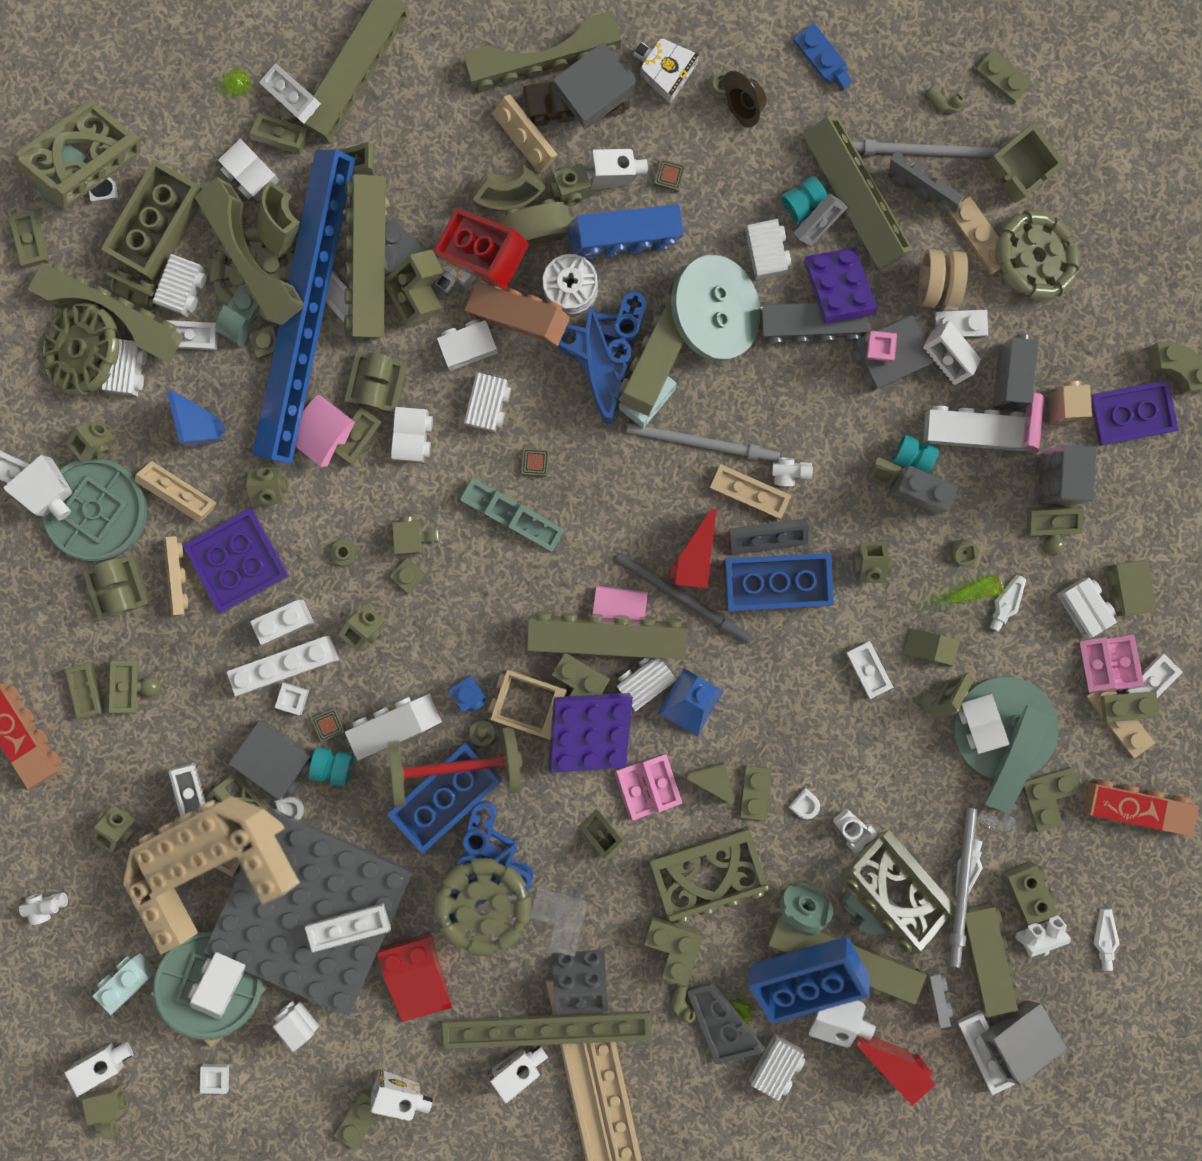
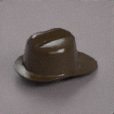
(744, 98)

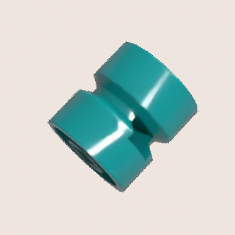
(804, 200)
(915, 455)
(330, 766)

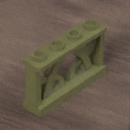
(73, 130)
(726, 842)
(875, 897)

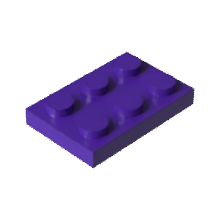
(840, 285)
(1134, 413)

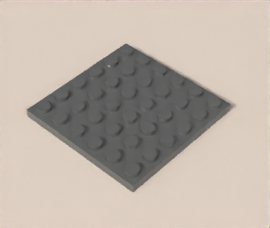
(332, 881)

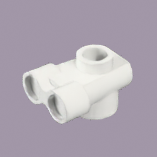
(786, 471)
(857, 833)
(39, 908)

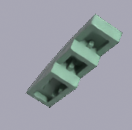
(511, 514)
(1018, 758)

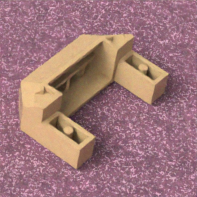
(195, 847)

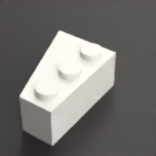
(394, 725)

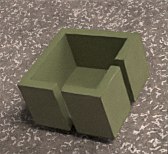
(1023, 161)

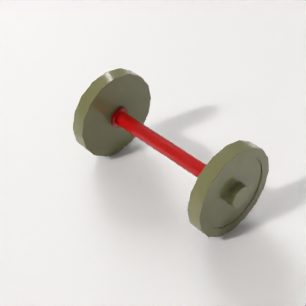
(509, 760)

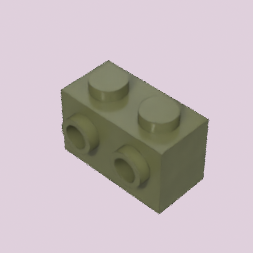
(1030, 893)

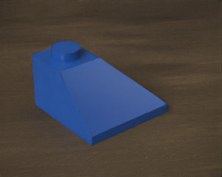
(193, 423)
(690, 702)

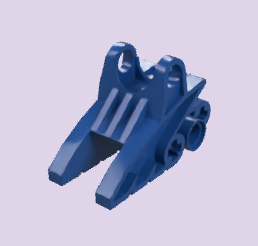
(597, 360)
(489, 849)

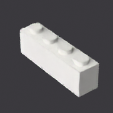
(974, 429)
(282, 665)

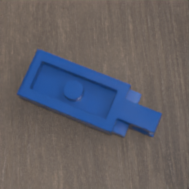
(823, 56)

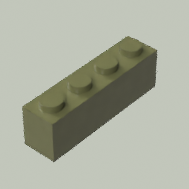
(988, 960)

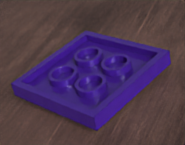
(236, 560)
(590, 732)

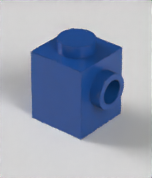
(468, 694)

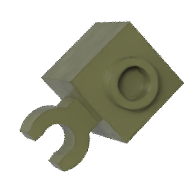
(409, 536)
(104, 1107)

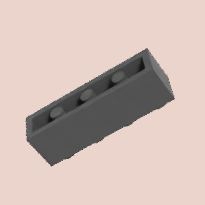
(805, 323)

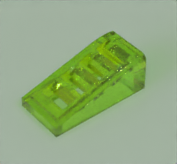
(984, 587)

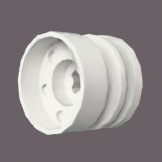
(583, 291)

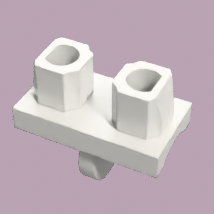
(1043, 937)

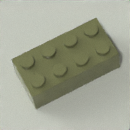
(153, 221)

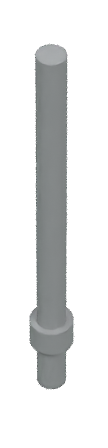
(870, 147)
(752, 452)
(957, 938)

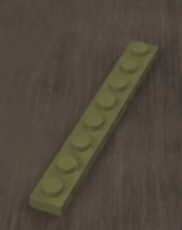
(547, 1030)

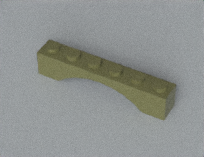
(490, 65)
(225, 213)
(62, 290)

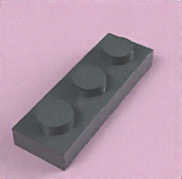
(768, 536)

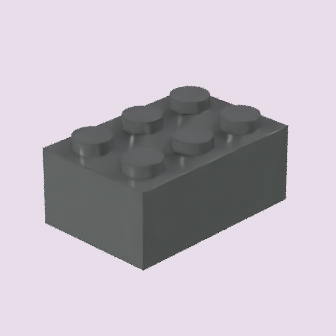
(1066, 475)

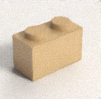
(1070, 403)

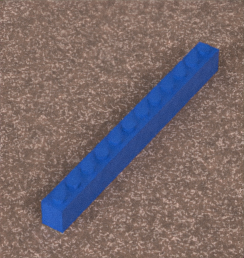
(311, 279)

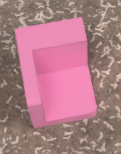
(881, 346)

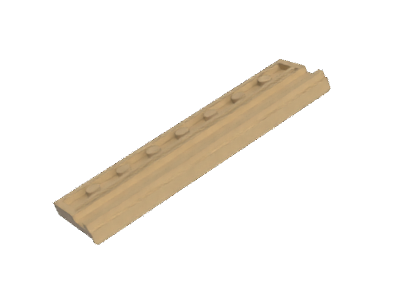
(599, 1099)

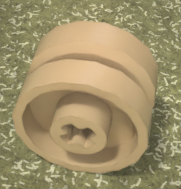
(942, 279)

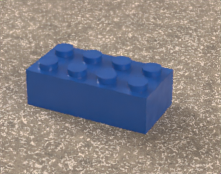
(625, 231)
(778, 582)
(443, 800)
(809, 980)

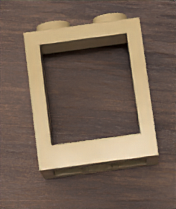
(497, 704)

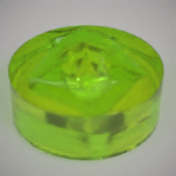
(237, 82)
(742, 1009)

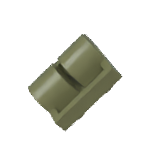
(376, 381)
(116, 587)

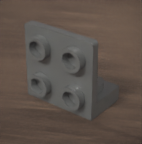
(580, 982)

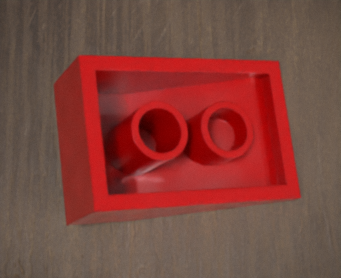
(481, 247)
(694, 560)
(414, 977)
(903, 1070)

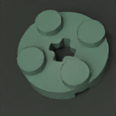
(801, 919)

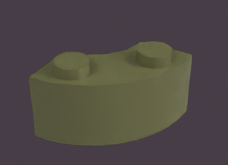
(508, 190)
(274, 220)
(539, 223)
(1178, 364)

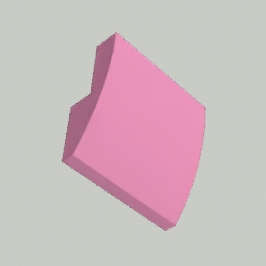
(1033, 424)
(322, 430)
(618, 601)
(1111, 664)
(658, 781)

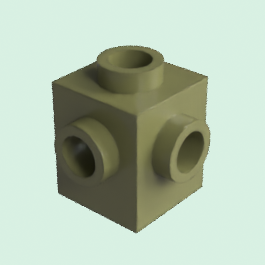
(570, 184)
(90, 441)
(266, 486)
(875, 567)
(361, 627)
(113, 829)

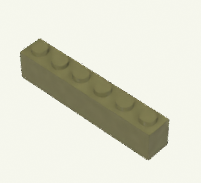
(355, 65)
(858, 191)
(366, 255)
(655, 363)
(607, 635)
(885, 973)

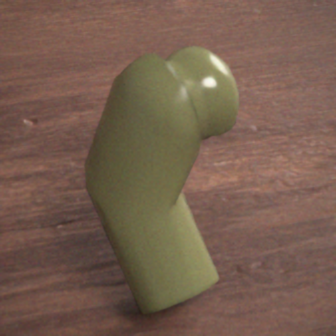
(945, 104)
(680, 1005)

